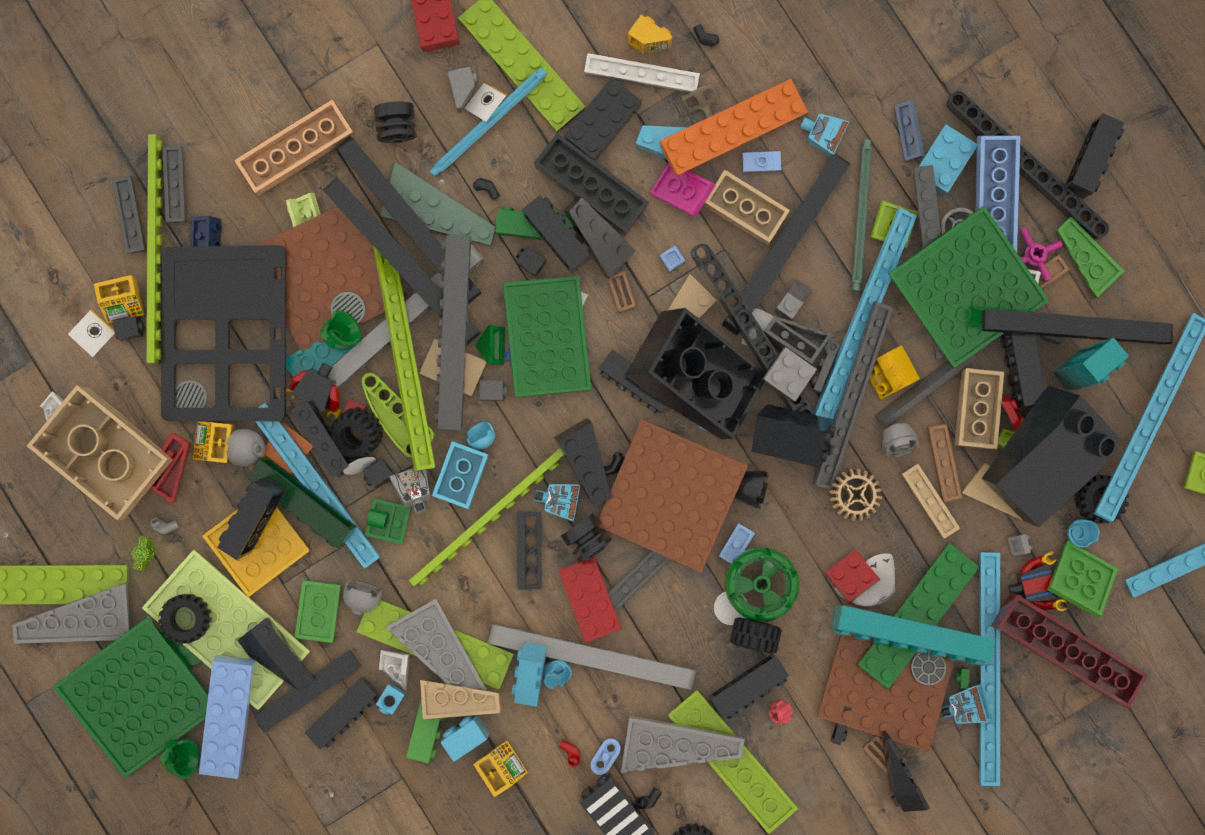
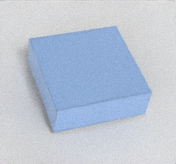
(672, 258)

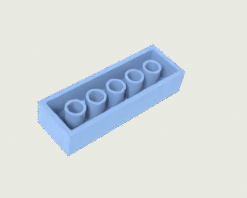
(999, 181)
(226, 716)

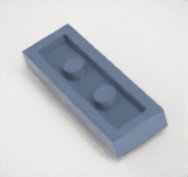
(909, 130)

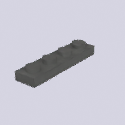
(174, 184)
(129, 214)

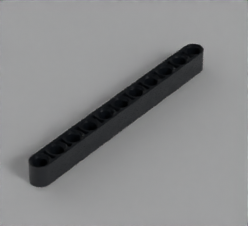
(1037, 167)
(397, 207)
(790, 237)
(390, 249)
(751, 322)
(1076, 327)

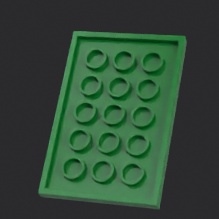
(546, 336)

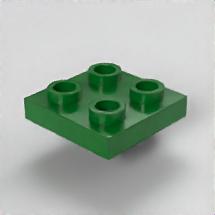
(387, 521)

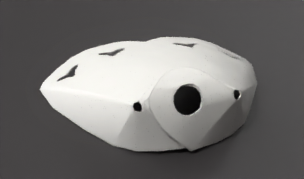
(882, 588)

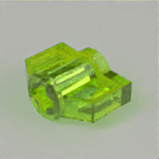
(141, 553)

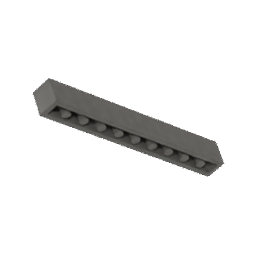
(454, 332)

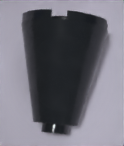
(753, 488)

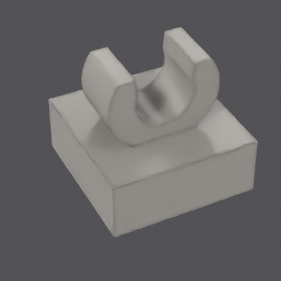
(1019, 544)

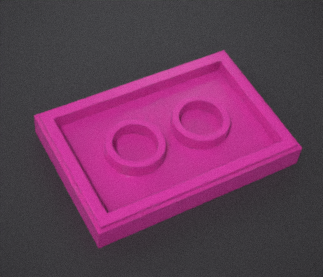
(683, 192)

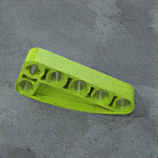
(392, 423)

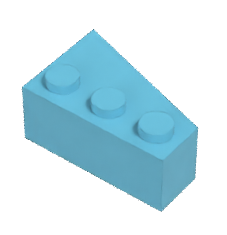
(529, 674)

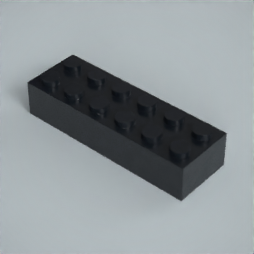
(587, 179)

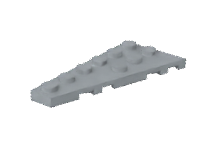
(91, 618)
(436, 644)
(669, 745)

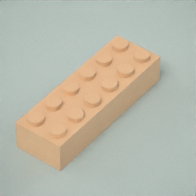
(294, 148)

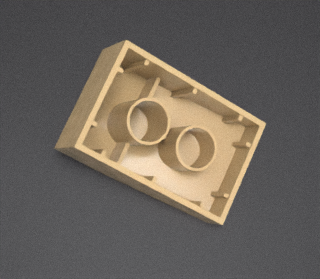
(100, 452)

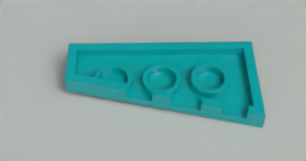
(314, 357)

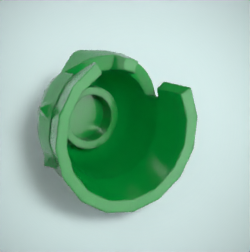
(340, 331)
(180, 758)

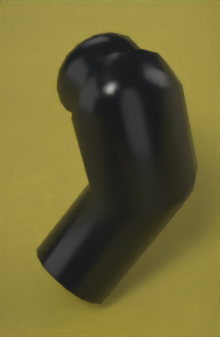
(705, 38)
(483, 184)
(615, 465)
(648, 801)

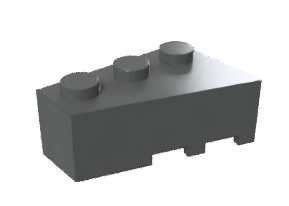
(801, 340)

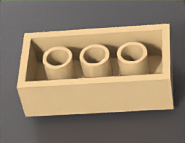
(746, 207)
(979, 409)

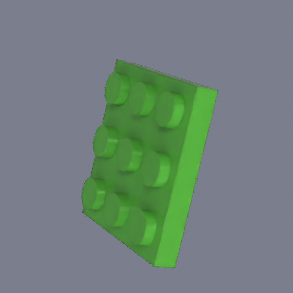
(1082, 579)

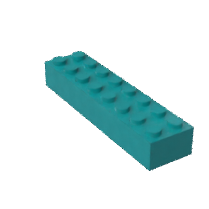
(912, 634)

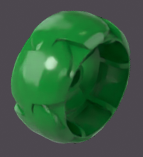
(774, 604)

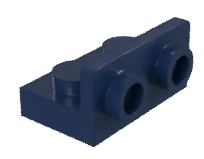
(205, 231)

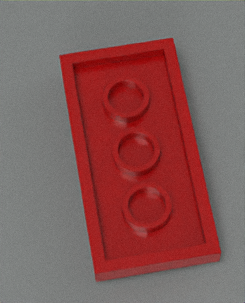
(590, 599)

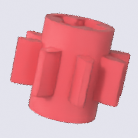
(780, 712)

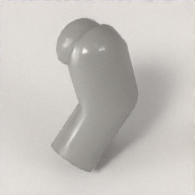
(163, 527)

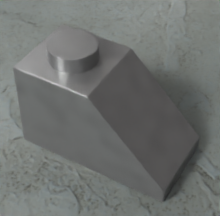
(462, 85)
(793, 300)

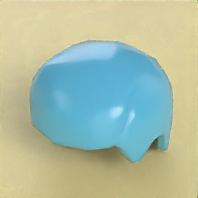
(481, 436)
(1083, 532)
(556, 673)

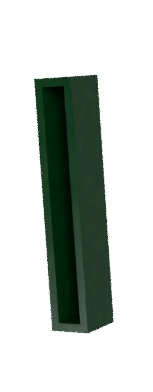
(306, 504)

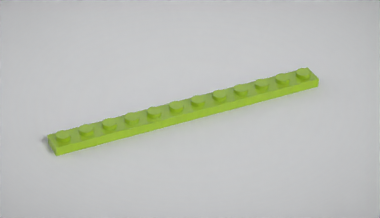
(154, 241)
(405, 364)
(493, 514)

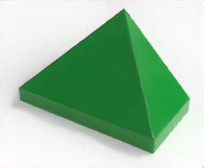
(492, 345)

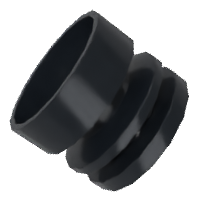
(394, 119)
(586, 538)

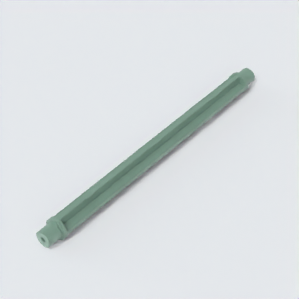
(862, 205)

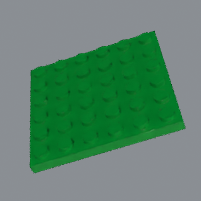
(961, 276)
(135, 696)

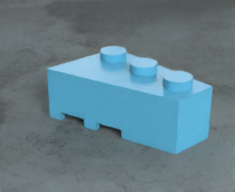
(651, 135)

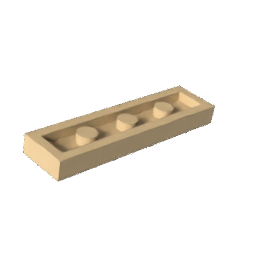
(930, 501)

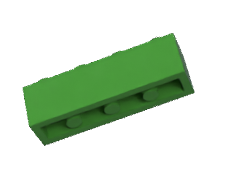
(424, 737)

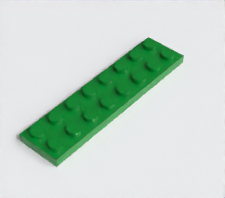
(925, 605)

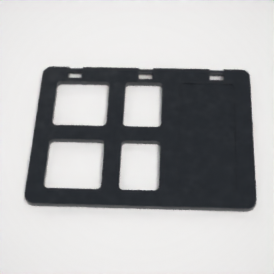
(221, 287)

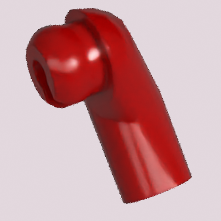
(572, 752)

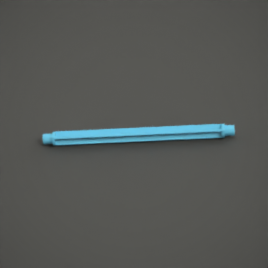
(484, 126)

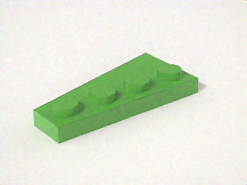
(1091, 260)

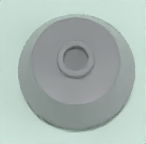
(899, 440)

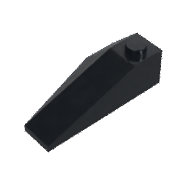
(271, 650)
(904, 789)

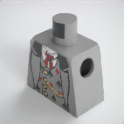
(412, 489)

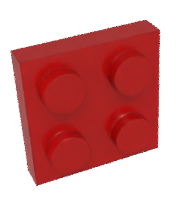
(852, 576)

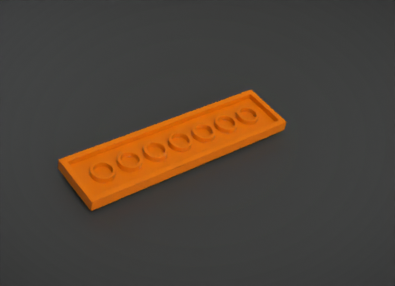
(733, 127)

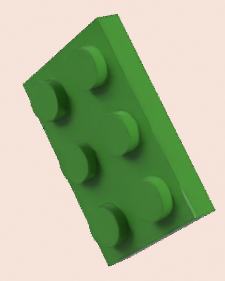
(318, 611)

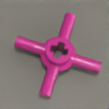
(1040, 250)

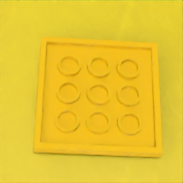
(274, 553)

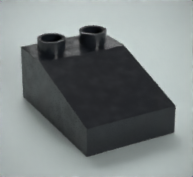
(697, 373)
(1051, 455)

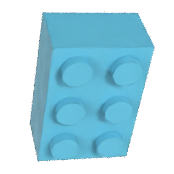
(948, 156)
(460, 475)
(465, 737)

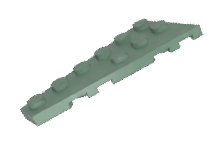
(437, 209)

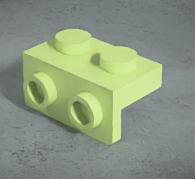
(303, 208)

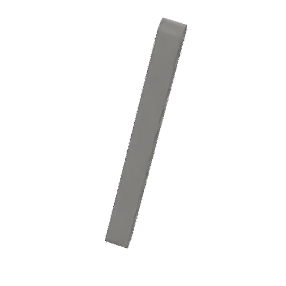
(379, 338)
(595, 657)

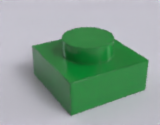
(963, 678)

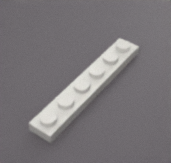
(641, 73)

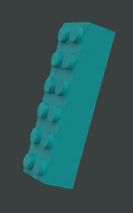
(1091, 365)

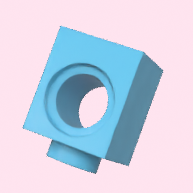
(398, 695)

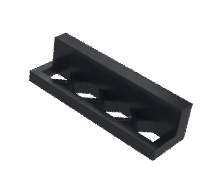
(521, 550)

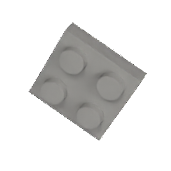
(789, 374)

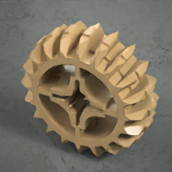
(868, 505)

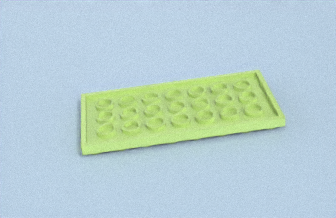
(231, 616)

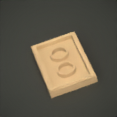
(473, 368)

